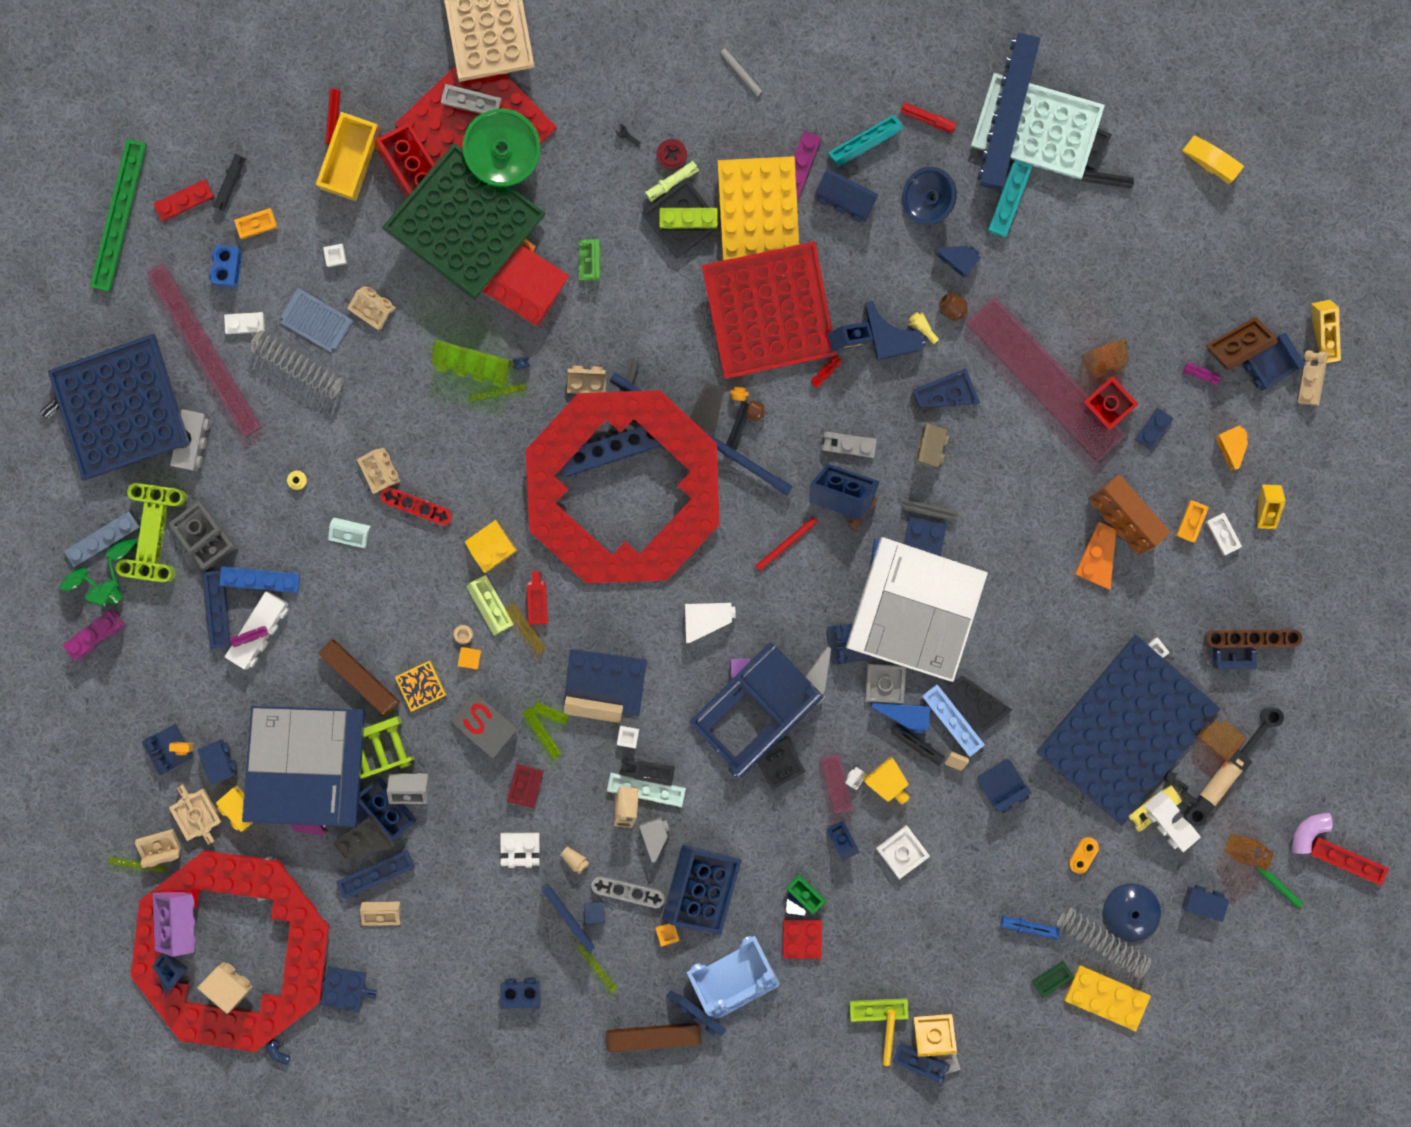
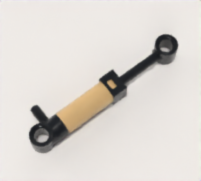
(1227, 773)

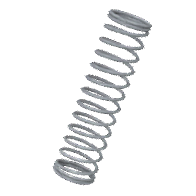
(260, 336)
(1138, 973)

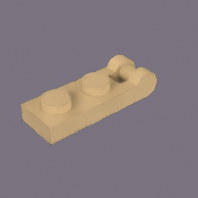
(1312, 378)

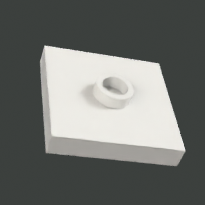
(902, 852)

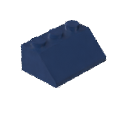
(845, 196)
(843, 491)
(391, 817)

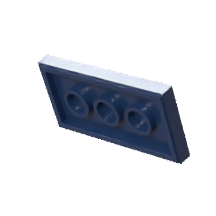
(568, 918)

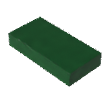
(1052, 979)

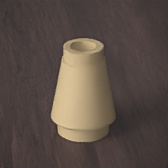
(575, 860)

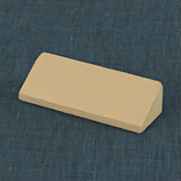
(593, 709)

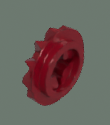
(673, 145)

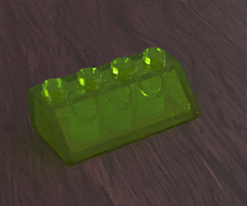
(471, 363)

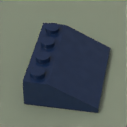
(606, 679)
(701, 889)

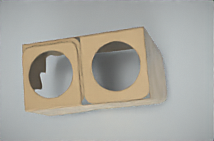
(625, 806)

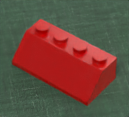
(404, 157)

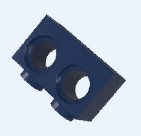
(521, 999)

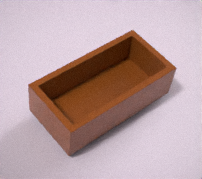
(1128, 515)

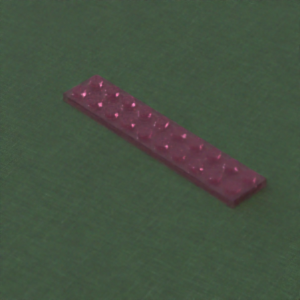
(1043, 377)

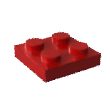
(802, 938)

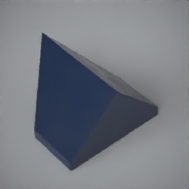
(169, 972)

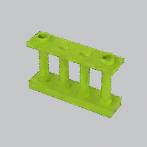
(374, 733)

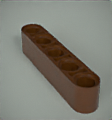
(1262, 635)
(359, 677)
(653, 1037)

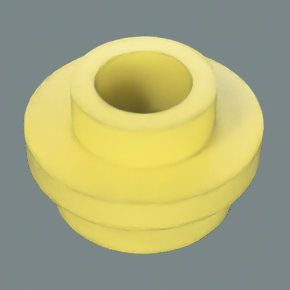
(303, 480)

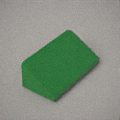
(806, 894)

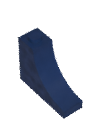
(890, 340)

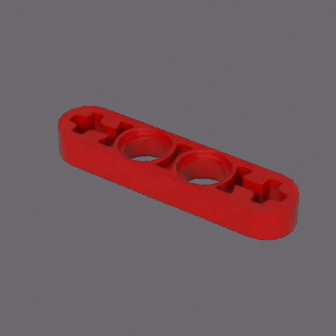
(417, 503)

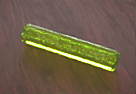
(541, 733)

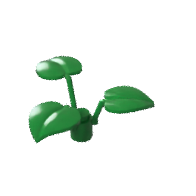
(107, 590)

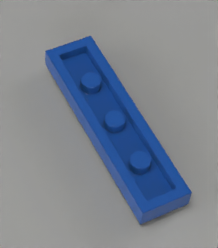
(259, 579)

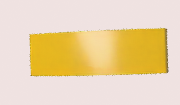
(1213, 159)

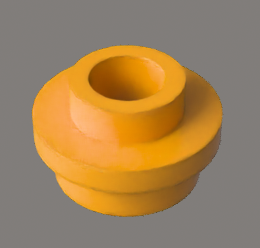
(739, 394)

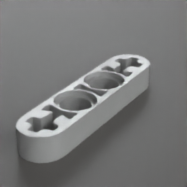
(627, 895)

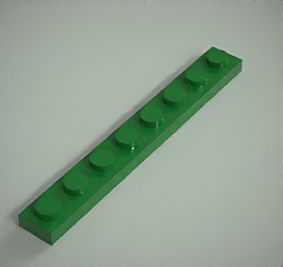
(118, 215)

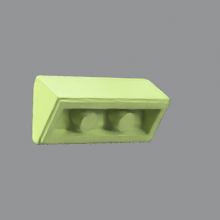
(489, 605)

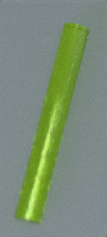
(497, 392)
(136, 865)
(597, 968)

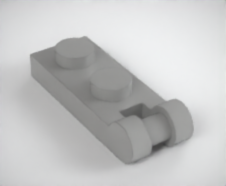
(849, 445)

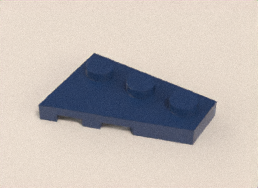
(947, 391)
(697, 1015)

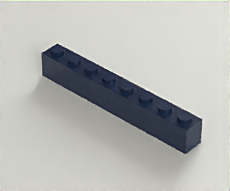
(1009, 111)

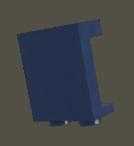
(1274, 363)

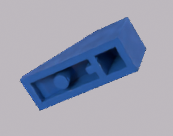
(911, 716)

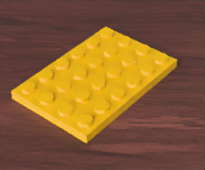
(757, 205)

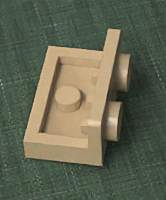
(158, 848)

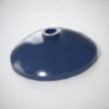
(920, 190)
(1119, 909)

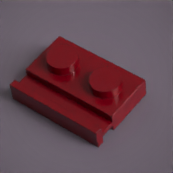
(525, 785)

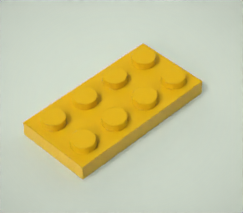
(1107, 997)

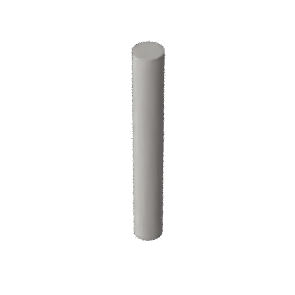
(741, 72)

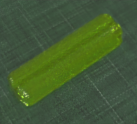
(550, 713)

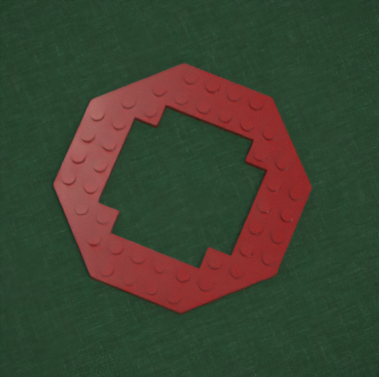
(672, 430)
(303, 962)

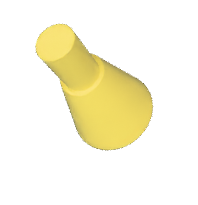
(919, 322)

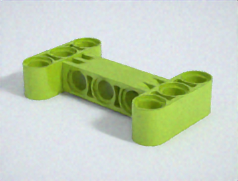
(151, 533)

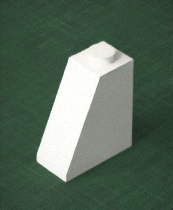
(706, 618)

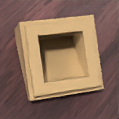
(956, 760)

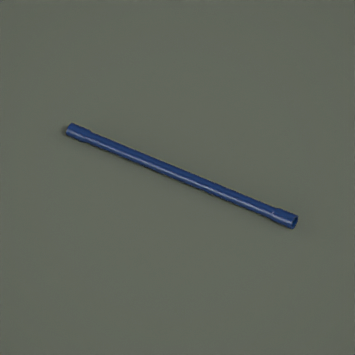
(776, 482)

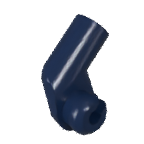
(274, 1053)

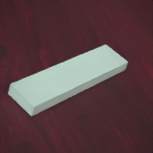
(649, 791)

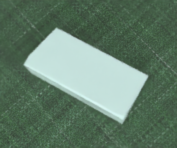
(348, 532)

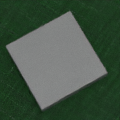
(885, 683)

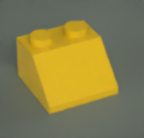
(490, 546)

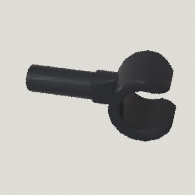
(625, 134)
(1171, 777)

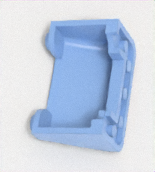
(733, 979)

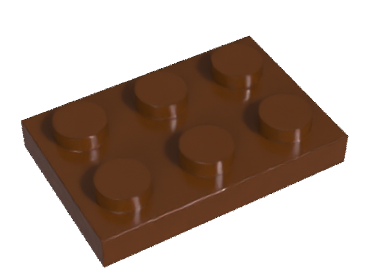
(1241, 343)

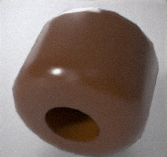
(755, 411)

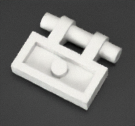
(520, 843)

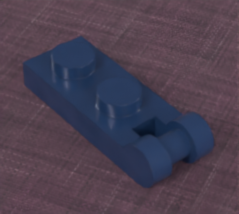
(908, 1058)

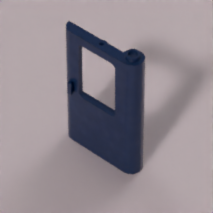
(777, 689)

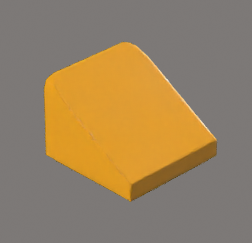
(469, 658)

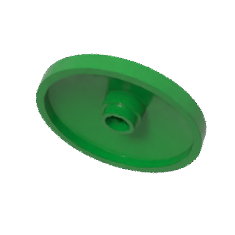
(501, 147)

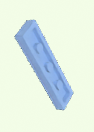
(953, 720)

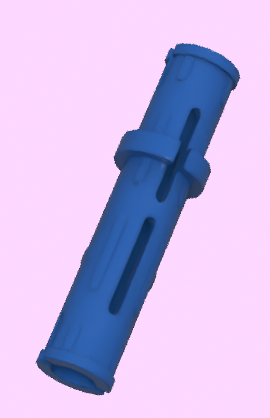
(1007, 922)

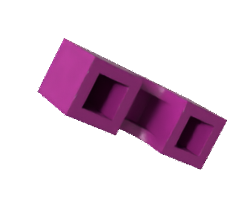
(93, 634)

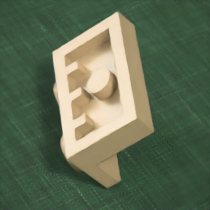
(371, 307)
(585, 380)
(378, 470)

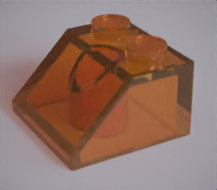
(1106, 357)

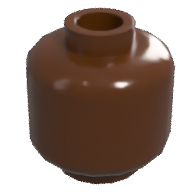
(953, 306)

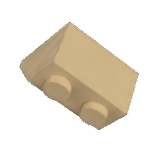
(225, 987)

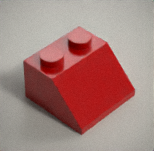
(1110, 403)

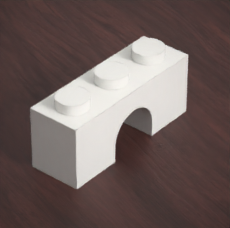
(1162, 810)

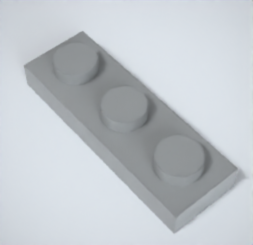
(469, 100)

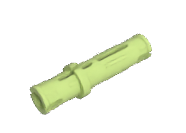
(665, 185)

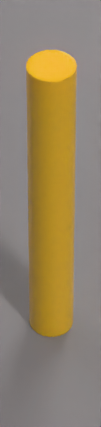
(889, 1037)

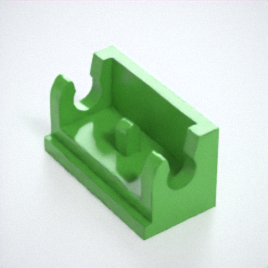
(589, 260)

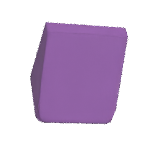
(737, 665)

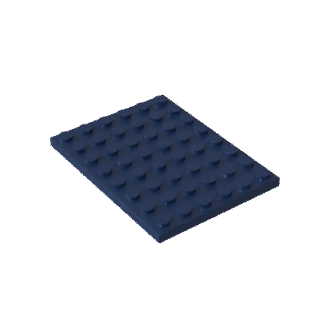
(1128, 730)

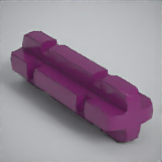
(1202, 373)
(249, 636)

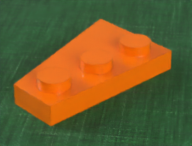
(1098, 557)

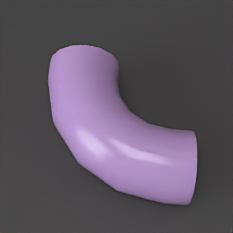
(1308, 830)

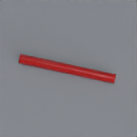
(787, 543)

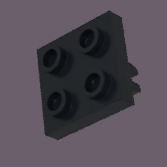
(780, 764)

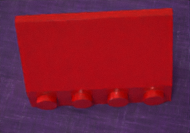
(527, 285)

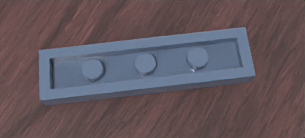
(102, 539)

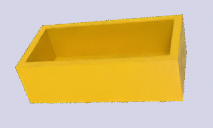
(348, 156)

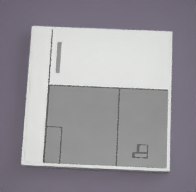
(916, 609)

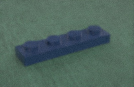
(216, 610)
(375, 874)

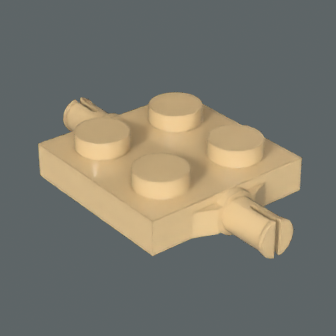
(195, 814)

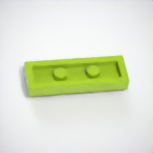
(688, 218)
(878, 1009)

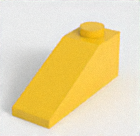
(1327, 328)

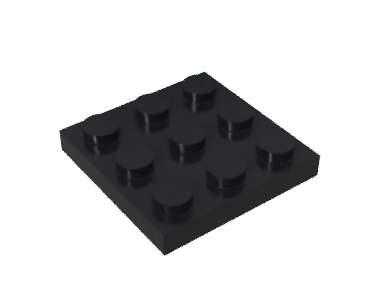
(678, 240)

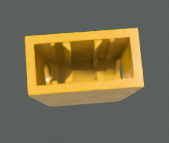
(888, 781)

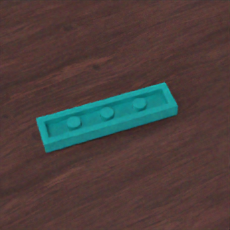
(865, 140)
(1010, 198)

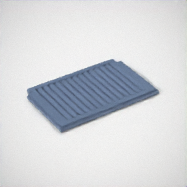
(315, 320)

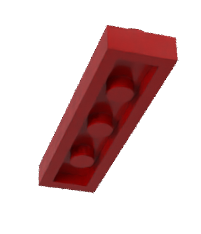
(1349, 861)

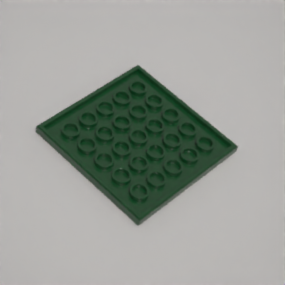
(463, 223)

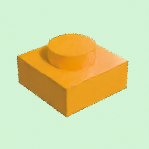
(181, 748)
(667, 934)

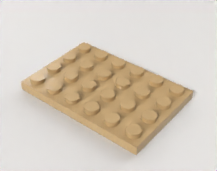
(488, 37)

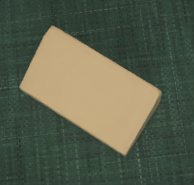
(380, 913)

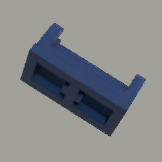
(1234, 658)

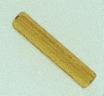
(525, 628)

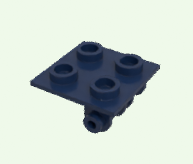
(838, 640)
(158, 749)

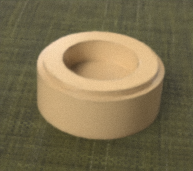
(463, 634)

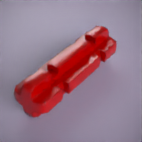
(826, 371)

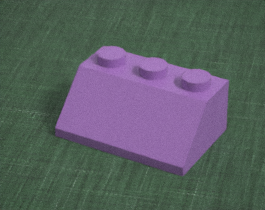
(174, 923)

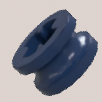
(521, 363)

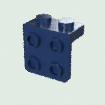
(1003, 786)

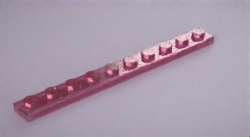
(204, 350)

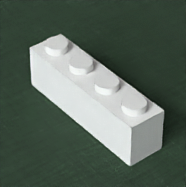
(266, 614)

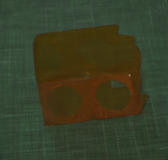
(1222, 738)
(1242, 851)

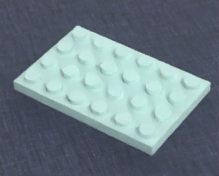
(1052, 130)

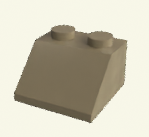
(931, 446)

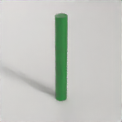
(1281, 887)

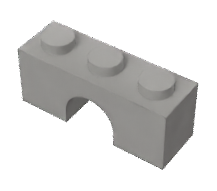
(190, 456)

